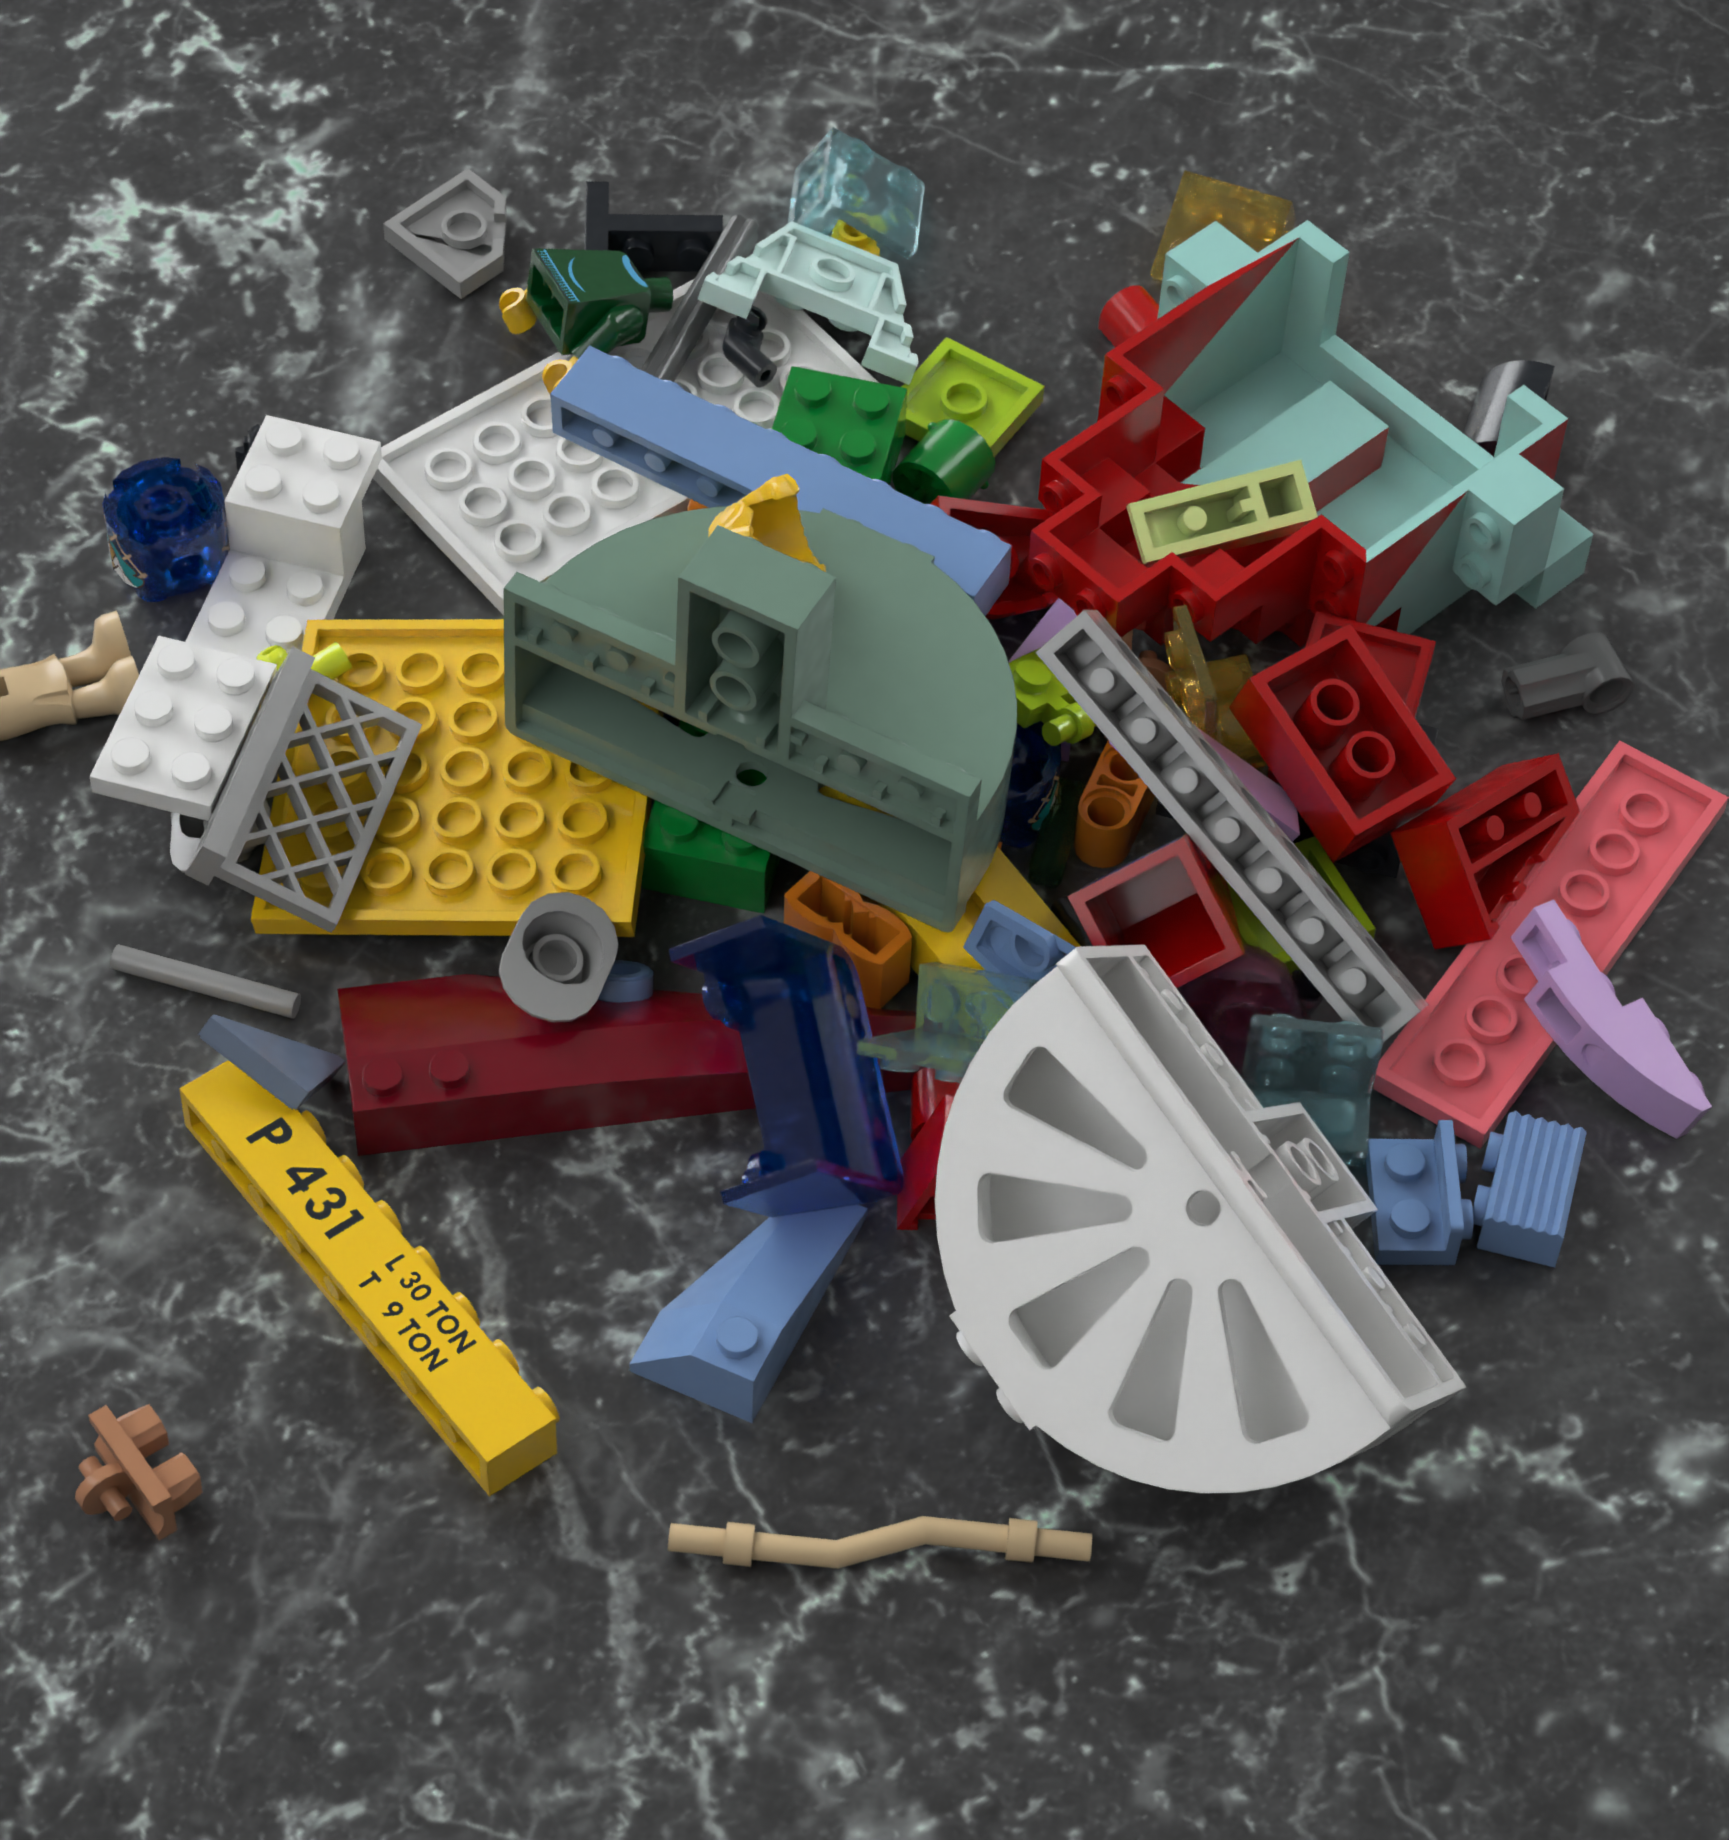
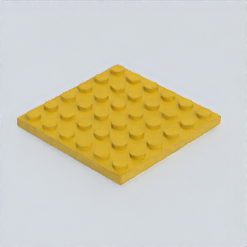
(476, 811)

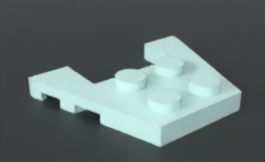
(829, 279)

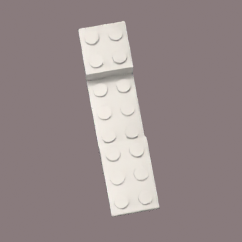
(289, 561)

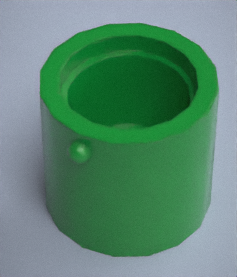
(946, 462)

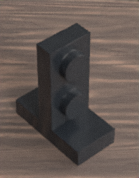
(649, 240)

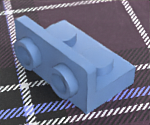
(1419, 1198)

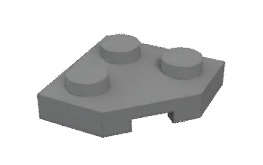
(454, 233)

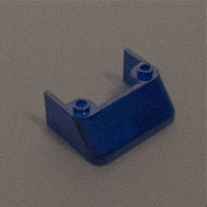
(813, 1094)

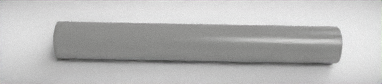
(205, 981)

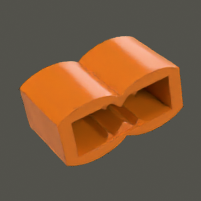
(868, 933)

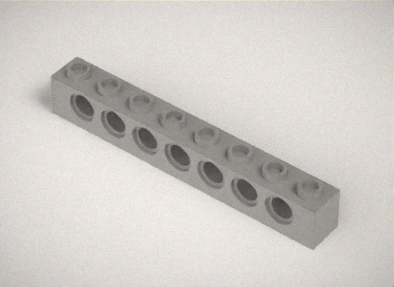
(1229, 825)

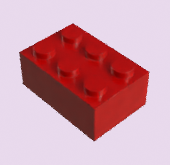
(1341, 742)

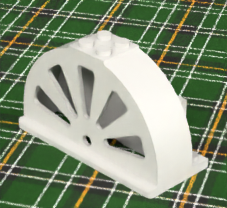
(1162, 1251)

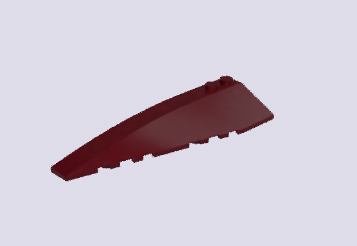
(468, 1065)

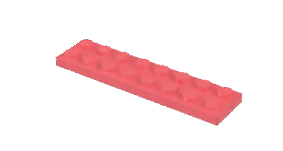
(1609, 871)

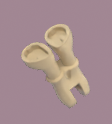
(43, 691)

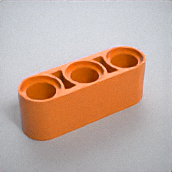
(1110, 811)

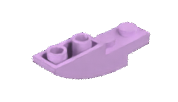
(1612, 1044)

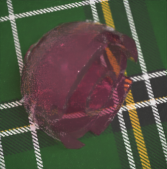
(1237, 991)

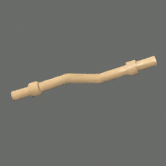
(741, 1544)

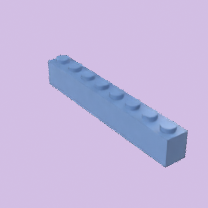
(723, 457)

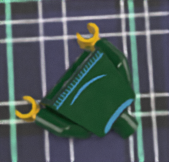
(584, 302)

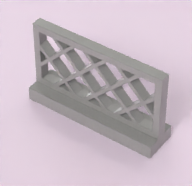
(252, 783)

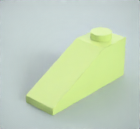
(1223, 513)

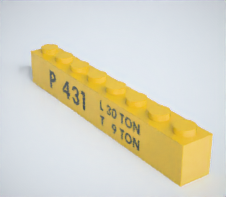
(374, 1276)

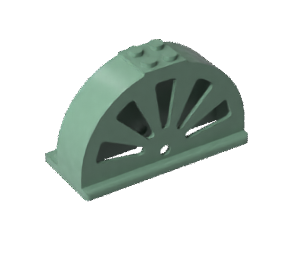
(812, 676)

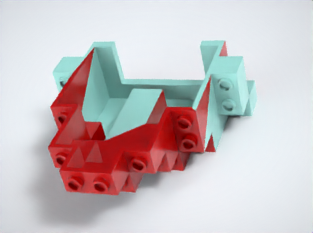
(1255, 378)

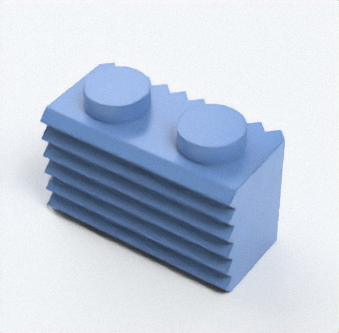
(1530, 1188)

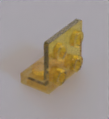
(1246, 213)
(1207, 687)

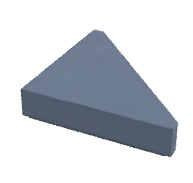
(278, 1064)

